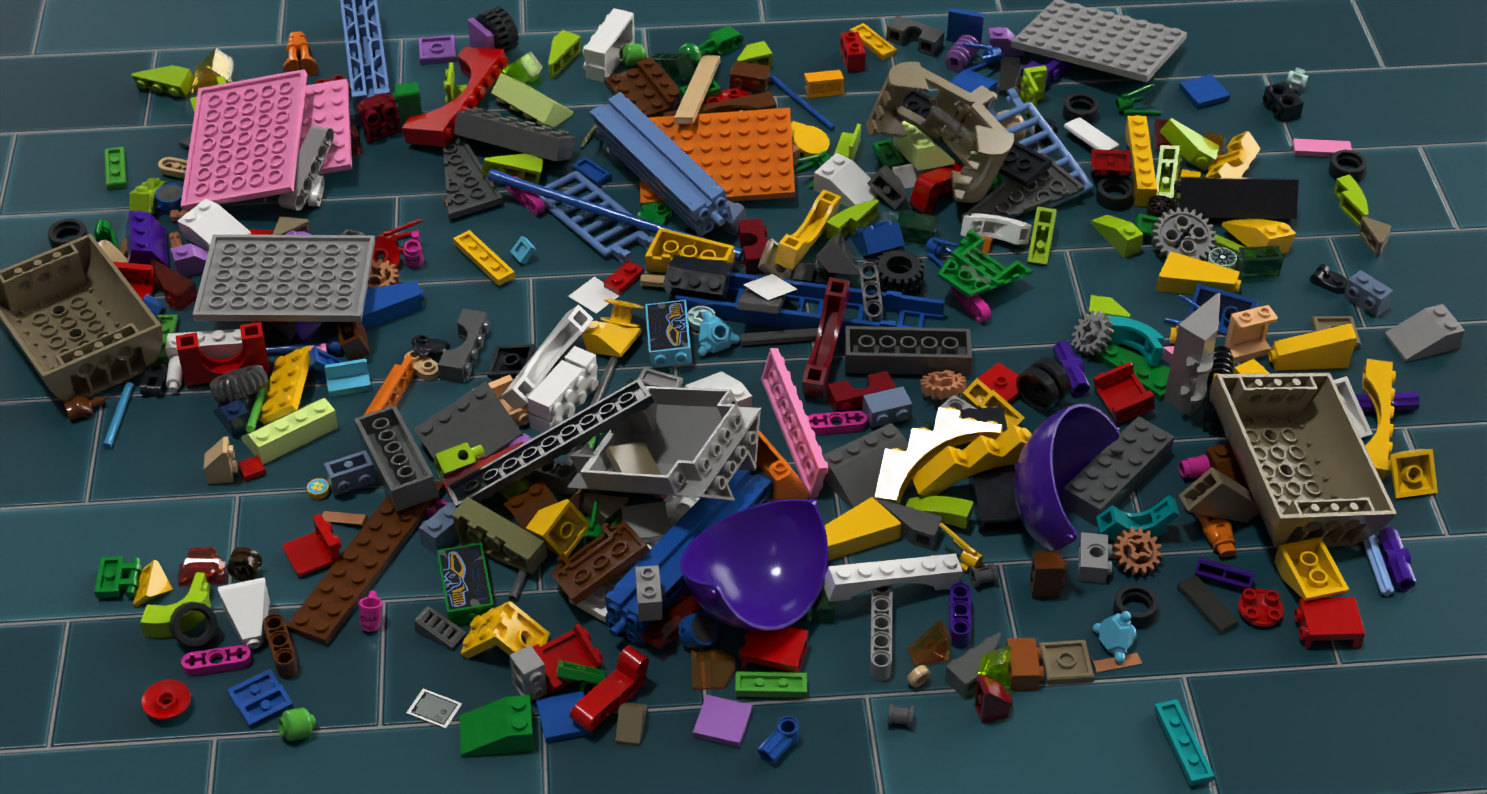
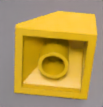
(609, 338)
(1413, 473)
(559, 527)

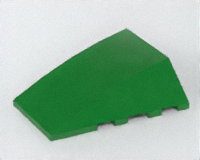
(975, 271)

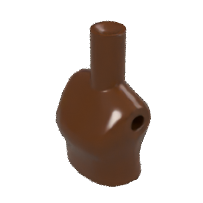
(81, 406)

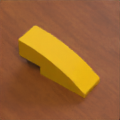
(982, 397)

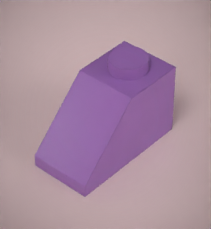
(1002, 38)
(189, 259)

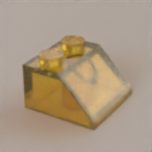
(213, 66)

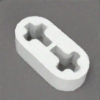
(316, 192)

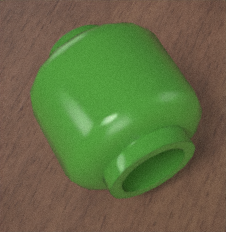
(631, 53)
(296, 724)

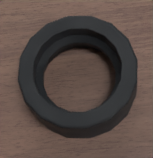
(1080, 100)
(1347, 157)
(1114, 202)
(64, 227)
(277, 338)
(1139, 593)
(208, 633)

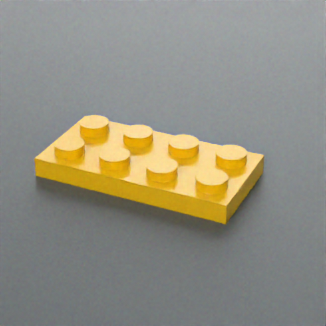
(286, 385)

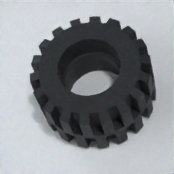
(502, 26)
(900, 272)

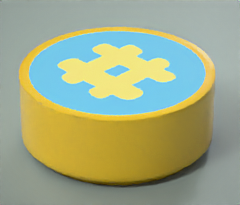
(318, 488)

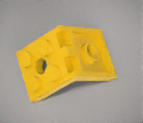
(503, 628)

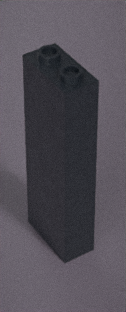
(1238, 197)
(993, 488)

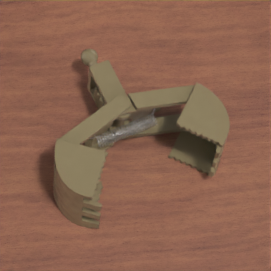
(966, 119)

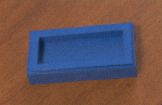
(592, 171)

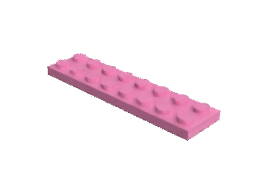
(794, 423)

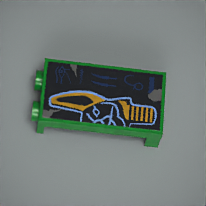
(465, 582)

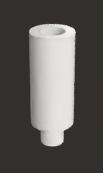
(174, 374)

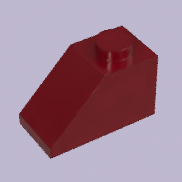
(991, 700)

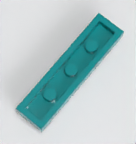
(1184, 743)

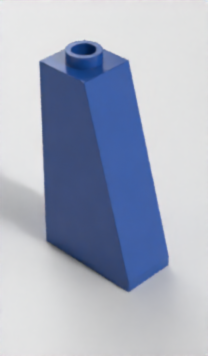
(390, 303)

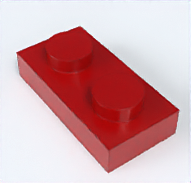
(623, 277)

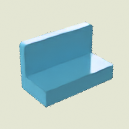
(347, 377)

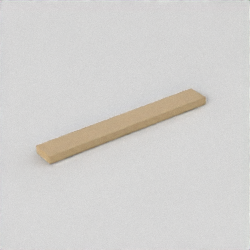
(697, 90)

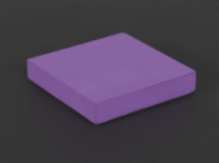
(479, 35)
(437, 49)
(722, 721)

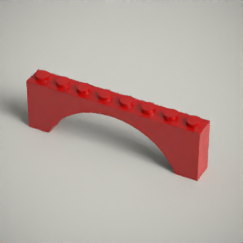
(437, 126)

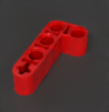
(930, 186)
(613, 690)

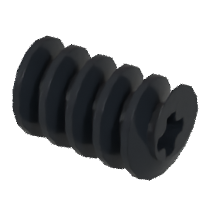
(1221, 362)

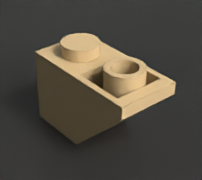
(219, 463)

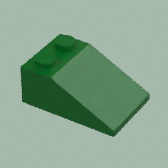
(498, 728)

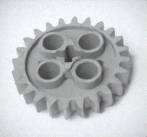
(1168, 226)

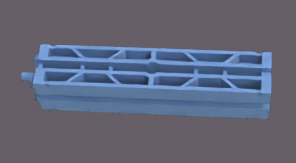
(364, 51)
(661, 164)

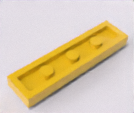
(484, 257)

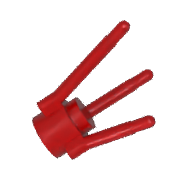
(390, 234)

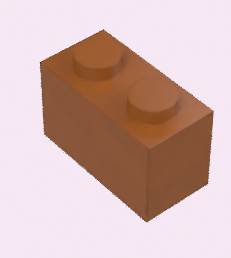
(1024, 664)

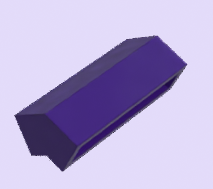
(1225, 570)

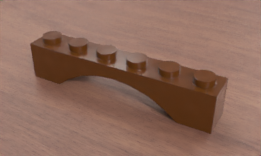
(746, 103)

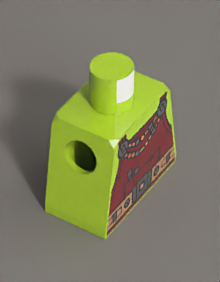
(448, 461)

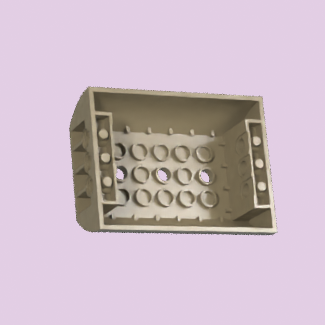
(96, 302)
(1330, 476)

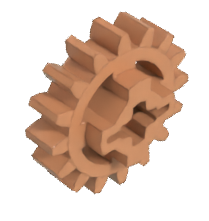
(382, 274)
(943, 384)
(1147, 555)

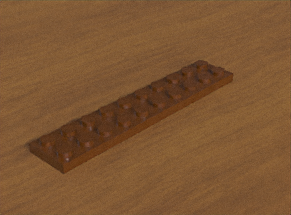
(357, 570)

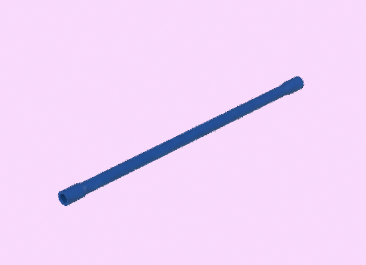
(505, 179)

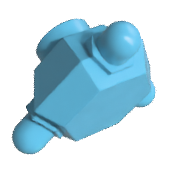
(715, 335)
(1116, 634)

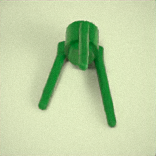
(1125, 102)
(818, 161)
(104, 231)
(594, 530)

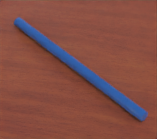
(802, 103)

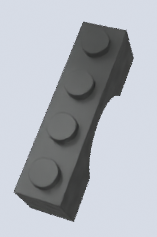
(457, 362)

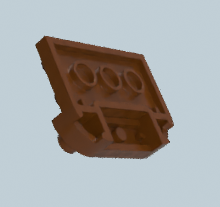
(646, 88)
(599, 561)

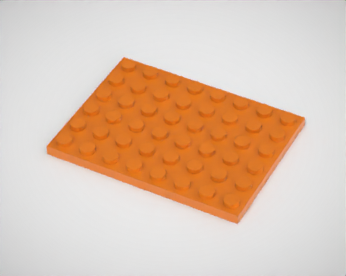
(738, 149)

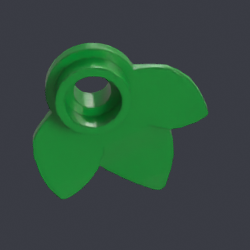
(655, 212)

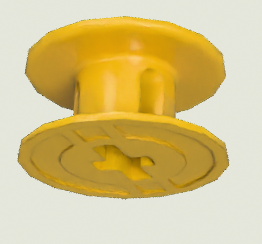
(622, 313)

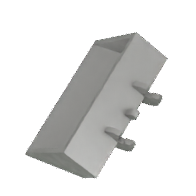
(1193, 358)

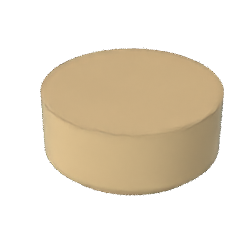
(918, 676)

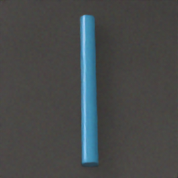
(118, 415)

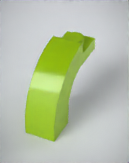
(157, 618)

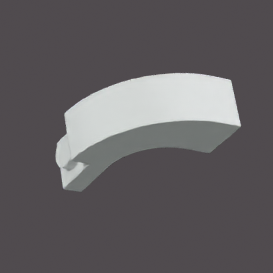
(997, 227)

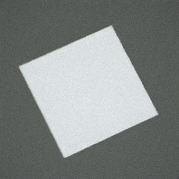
(770, 287)
(593, 295)

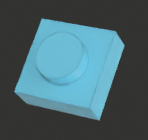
(523, 250)

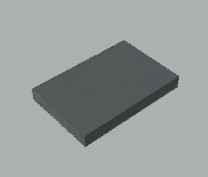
(754, 302)

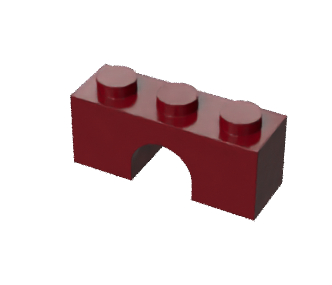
(753, 240)
(845, 398)

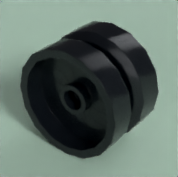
(1043, 384)

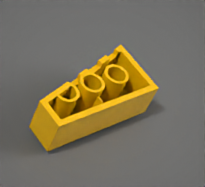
(671, 243)

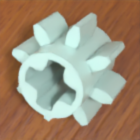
(1297, 79)

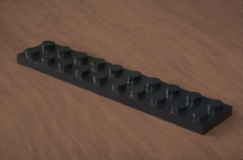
(1021, 162)
(552, 443)

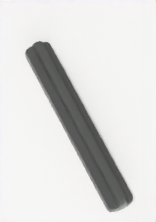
(778, 336)

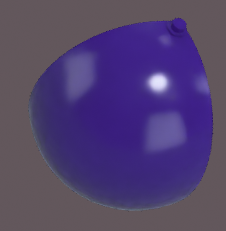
(1049, 462)
(759, 565)

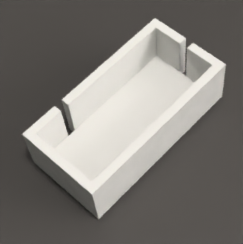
(603, 48)
(563, 390)

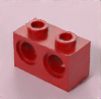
(852, 51)

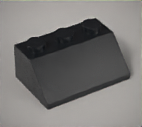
(698, 278)

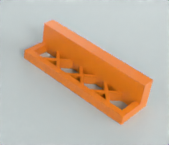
(393, 386)

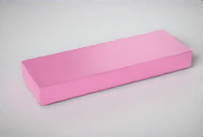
(1318, 148)

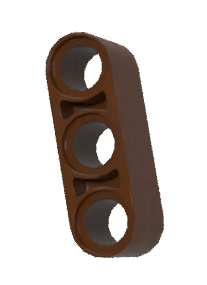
(280, 646)

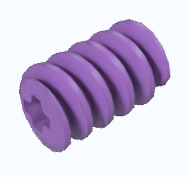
(960, 55)

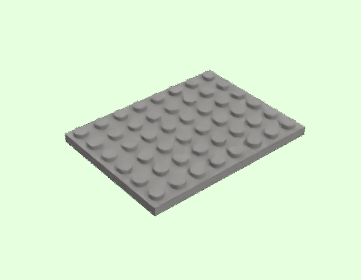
(1100, 40)
(285, 278)

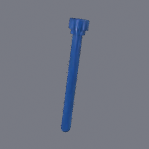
(332, 345)

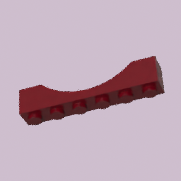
(828, 333)

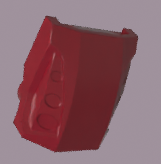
(379, 117)

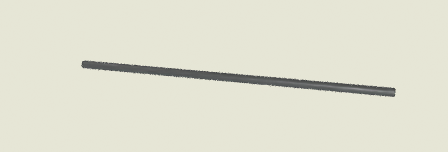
(520, 579)

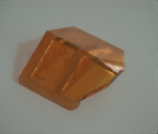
(711, 668)

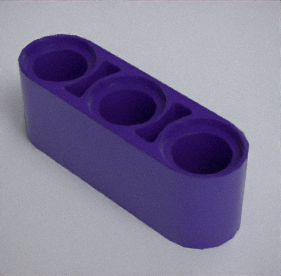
(960, 615)

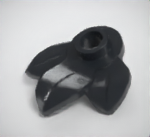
(423, 345)

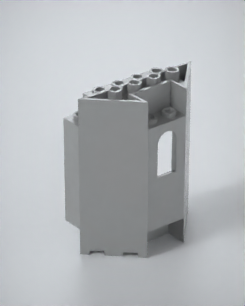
(692, 436)

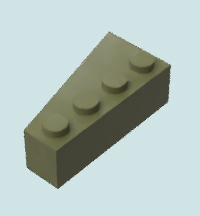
(498, 536)

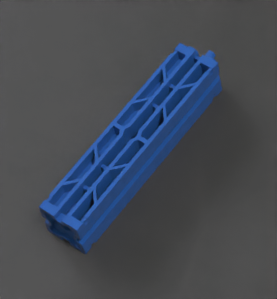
(667, 553)

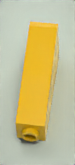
(1183, 273)
(1315, 350)
(861, 529)

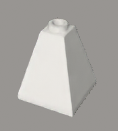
(246, 607)

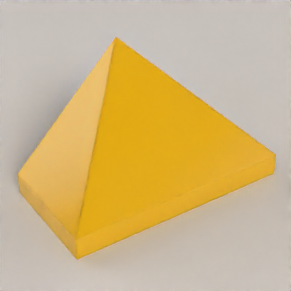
(151, 584)

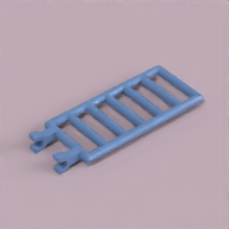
(1020, 107)
(614, 249)

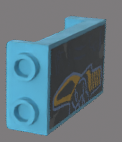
(668, 333)

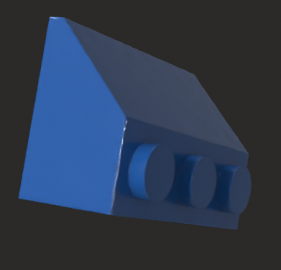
(1229, 304)

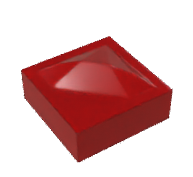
(251, 468)

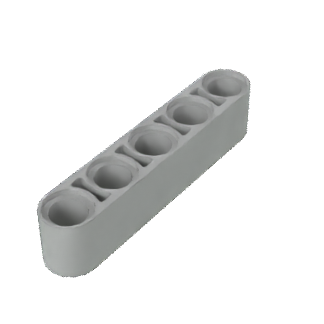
(308, 166)
(881, 633)

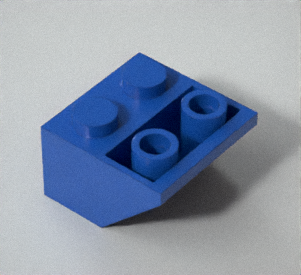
(877, 238)

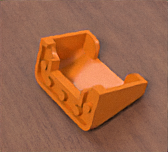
(785, 480)

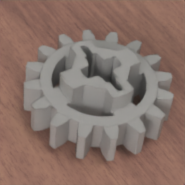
(1092, 333)

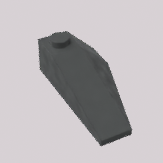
(837, 257)

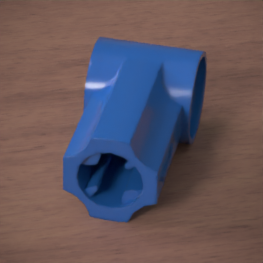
(780, 740)

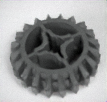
(238, 383)

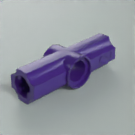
(1073, 366)
(1401, 401)
(1396, 559)

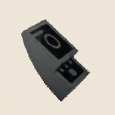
(511, 360)

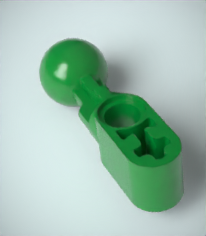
(718, 42)

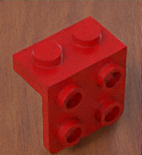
(1110, 162)
(139, 276)
(314, 549)

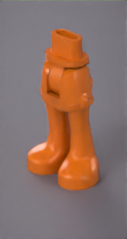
(298, 46)
(1218, 534)

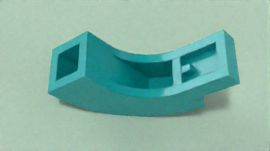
(1138, 336)
(1155, 519)

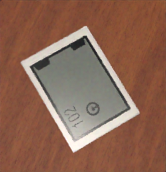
(434, 708)

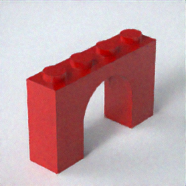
(201, 369)

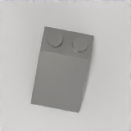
(1426, 334)

